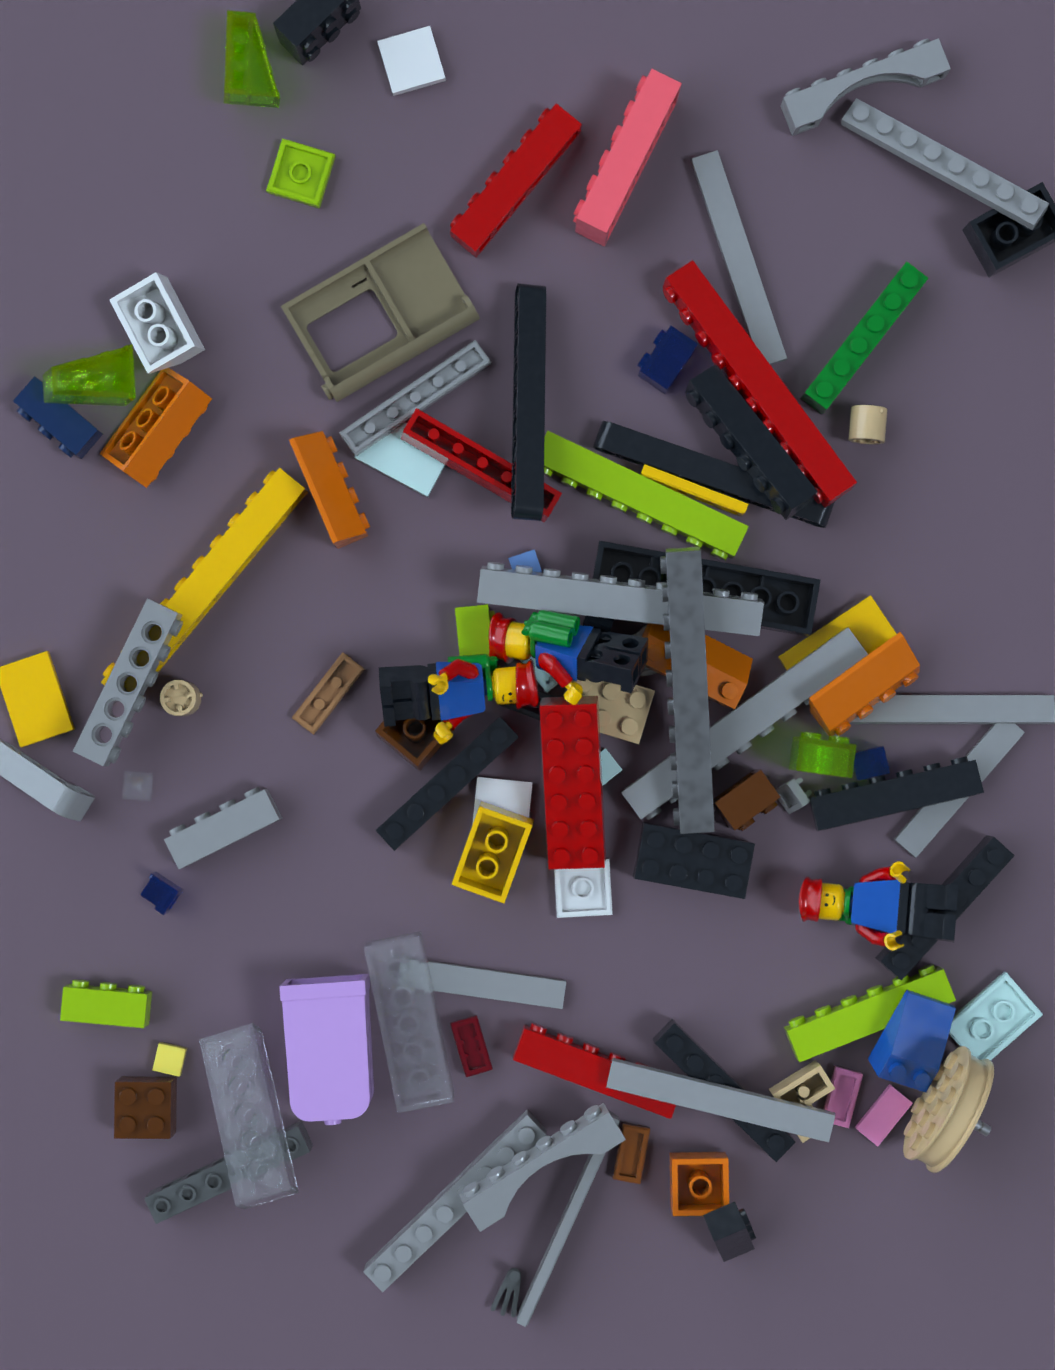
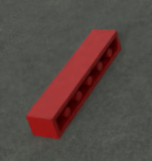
(515, 180)
(467, 457)
(578, 1065)

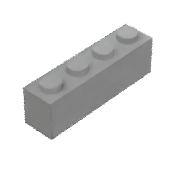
(222, 828)

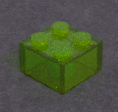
(823, 757)

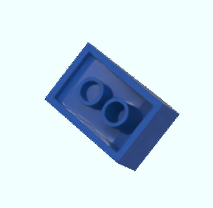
(913, 1041)

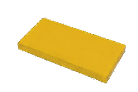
(863, 620)

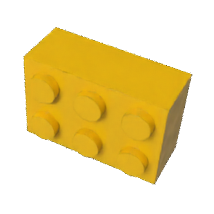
(492, 852)

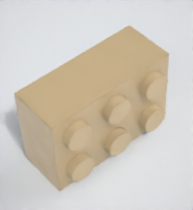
(620, 712)

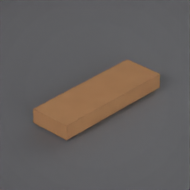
(328, 693)

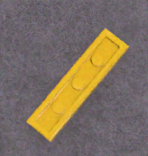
(695, 491)

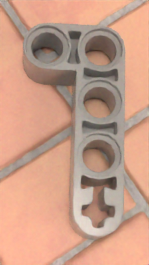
(42, 784)

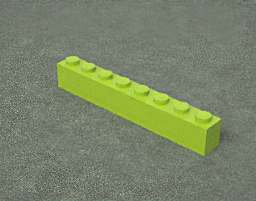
(642, 496)

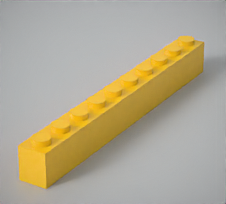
(225, 560)

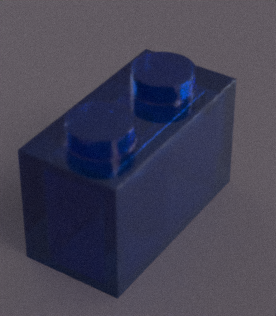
(667, 359)

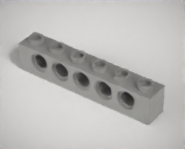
(89, 743)

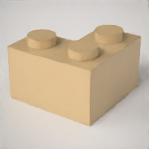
(804, 1087)

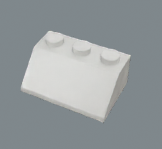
(157, 323)

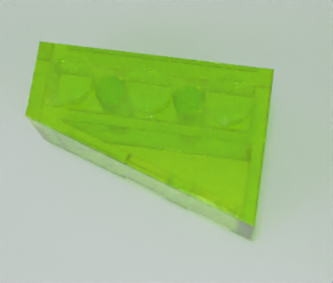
(247, 67)
(93, 380)

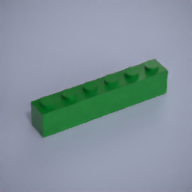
(864, 338)

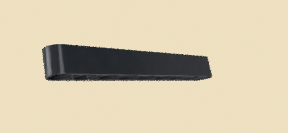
(528, 403)
(694, 467)

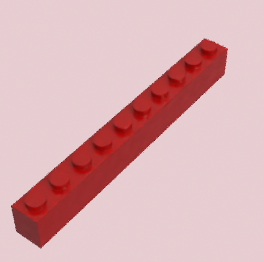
(757, 381)

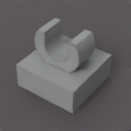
(793, 796)

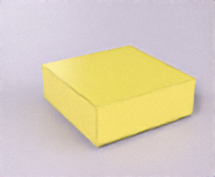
(169, 1059)

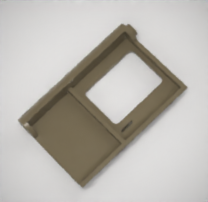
(415, 293)

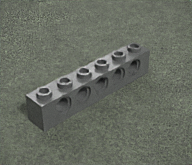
(211, 1180)

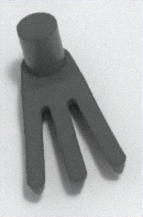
(511, 1283)

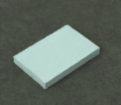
(403, 462)
(994, 1018)

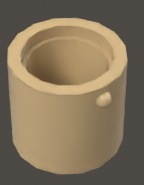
(867, 424)
(180, 698)

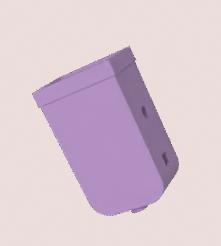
(328, 1046)

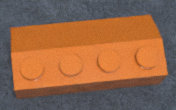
(156, 426)
(329, 488)
(726, 667)
(864, 686)

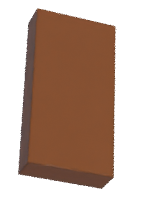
(631, 1153)

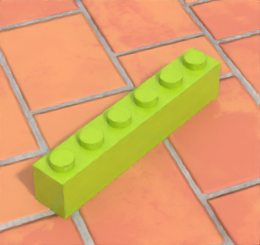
(862, 1015)

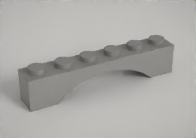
(915, 66)
(590, 1134)

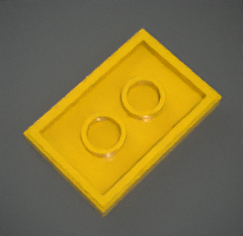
(35, 699)

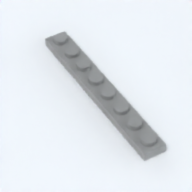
(945, 164)

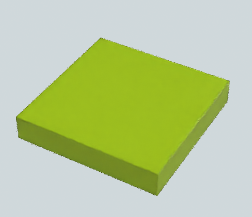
(300, 173)

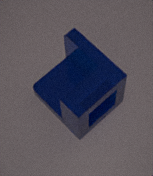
(870, 763)
(161, 892)

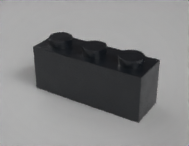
(730, 1231)

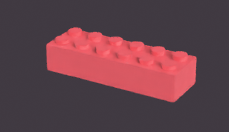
(627, 158)

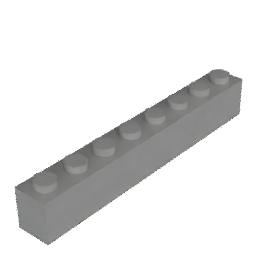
(447, 1206)

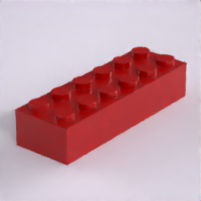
(573, 783)

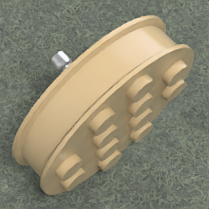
(949, 1110)

